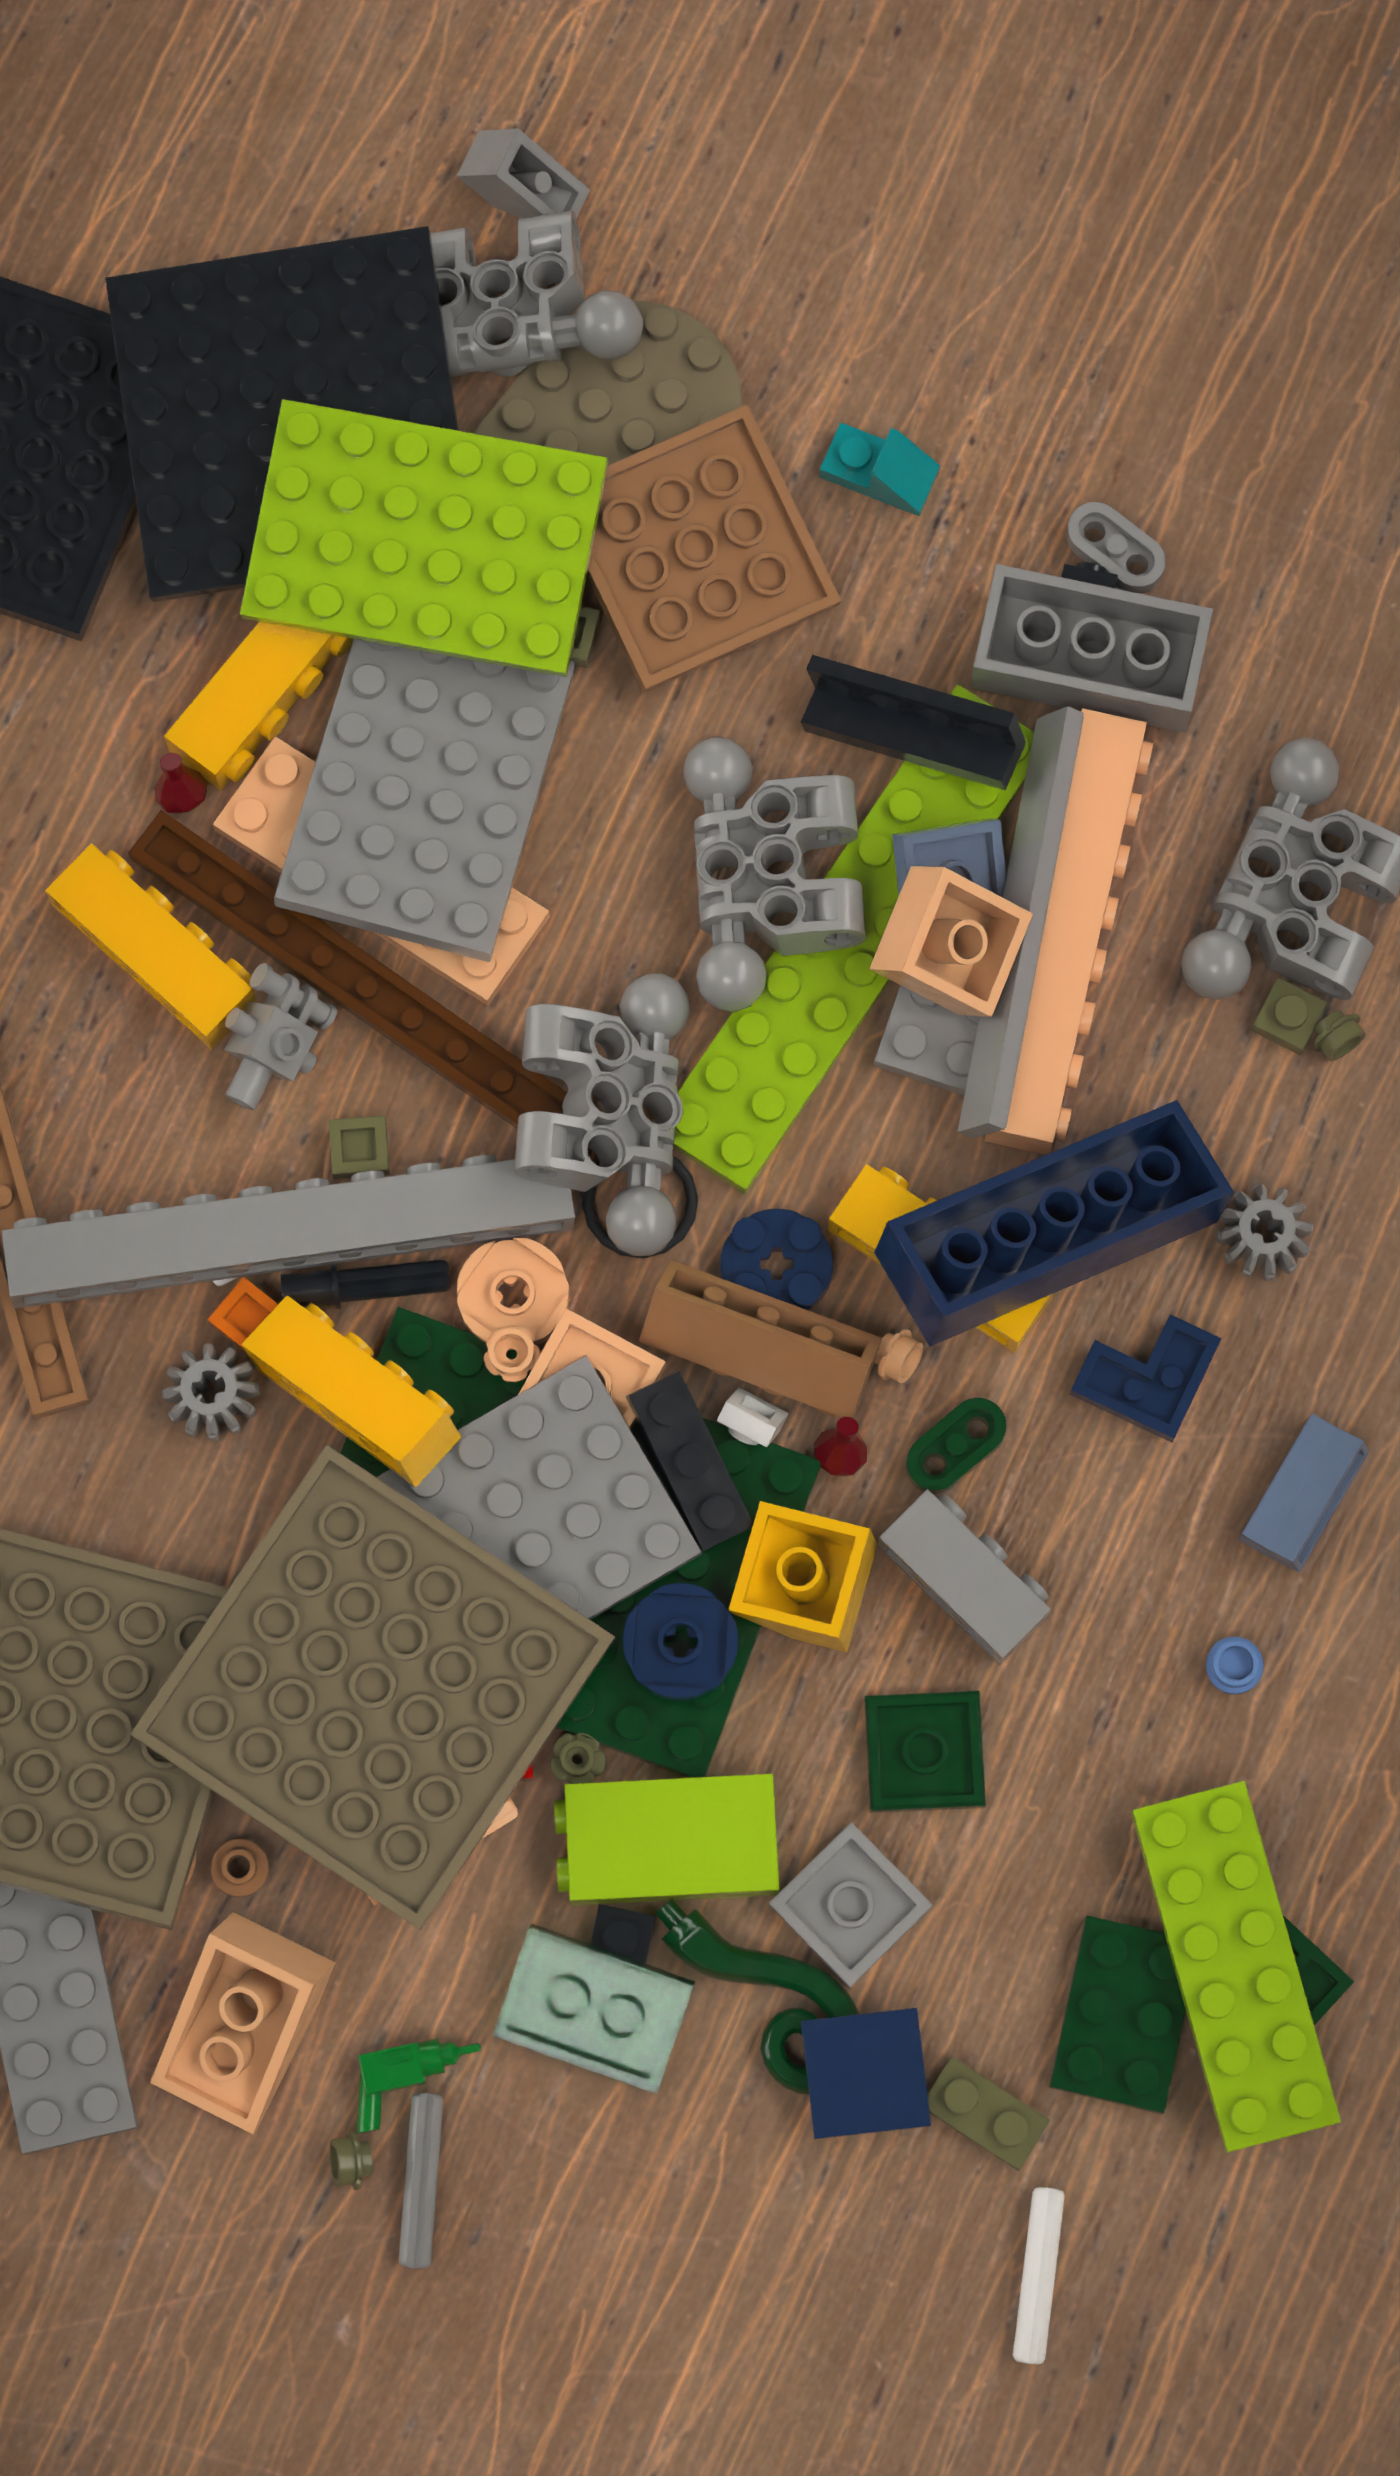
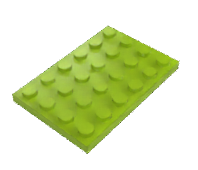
(424, 538)

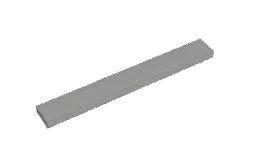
(1029, 887)

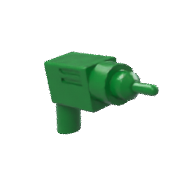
(400, 2069)

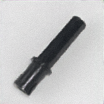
(366, 1283)

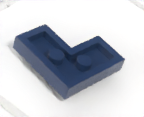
(1151, 1393)

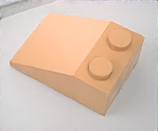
(241, 2021)

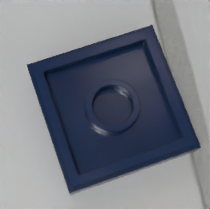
(865, 2073)

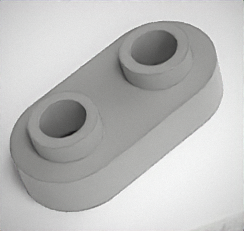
(1119, 547)

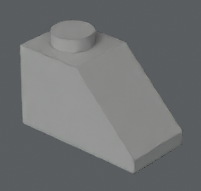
(520, 176)

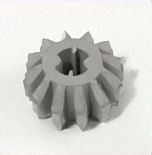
(1250, 1245)
(195, 1381)

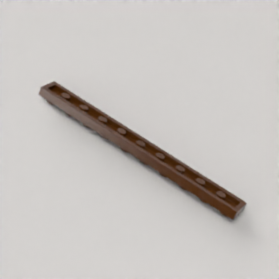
(344, 972)

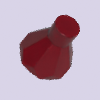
(179, 786)
(841, 1448)

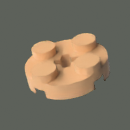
(507, 1263)

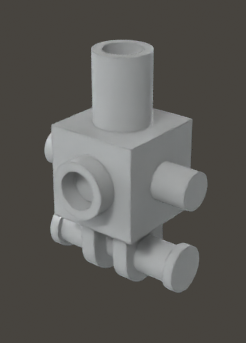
(274, 1035)

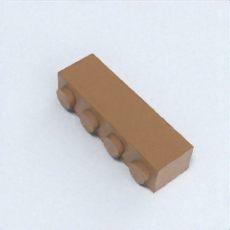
(760, 1340)

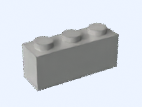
(965, 1575)

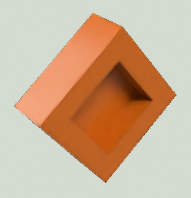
(241, 1312)

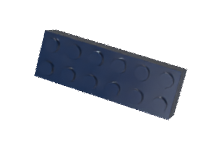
(1052, 1222)

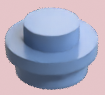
(1234, 1665)

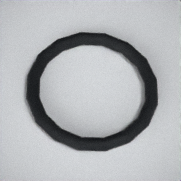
(679, 1234)

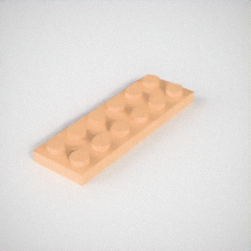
(263, 822)

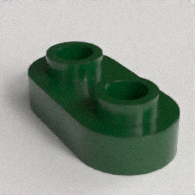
(955, 1446)

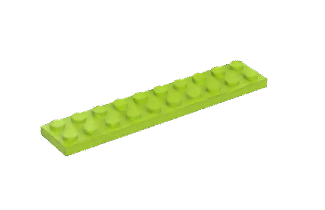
(812, 1004)

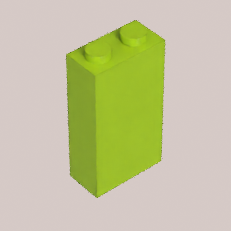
(668, 1839)

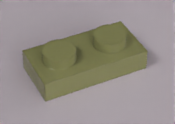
(985, 2113)

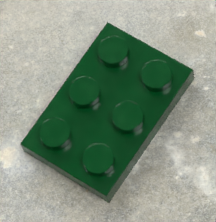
(1120, 2018)

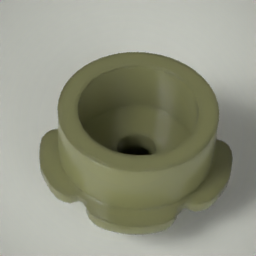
(1338, 1035)
(565, 1748)
(350, 2160)

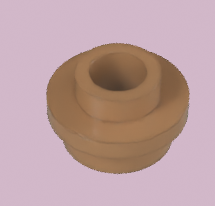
(255, 1877)

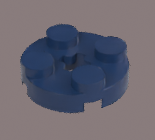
(797, 1240)
(705, 1620)

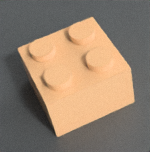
(951, 941)

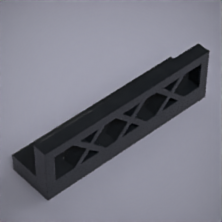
(913, 723)

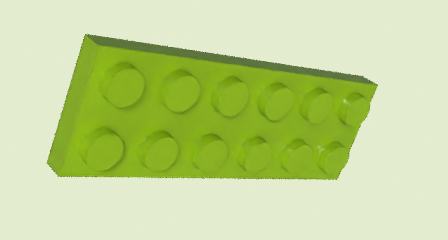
(1235, 1967)

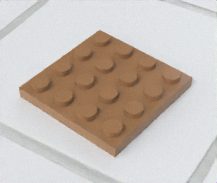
(702, 551)

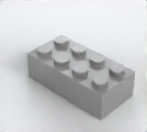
(1091, 647)

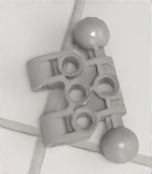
(532, 317)
(826, 909)
(1331, 955)
(633, 1074)

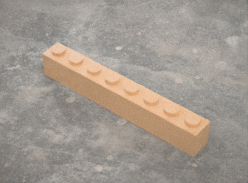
(1078, 908)

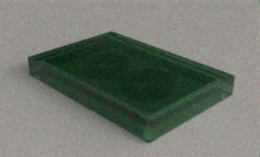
(593, 2008)

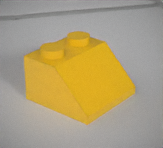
(804, 1575)

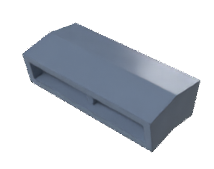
(1305, 1493)

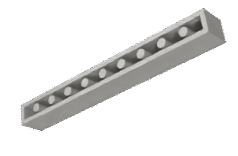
(278, 1230)

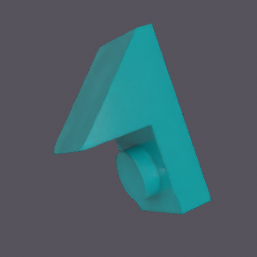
(880, 468)

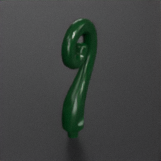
(709, 1953)

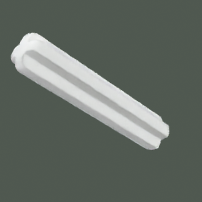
(1038, 2275)

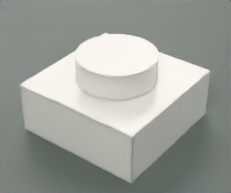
(751, 1418)

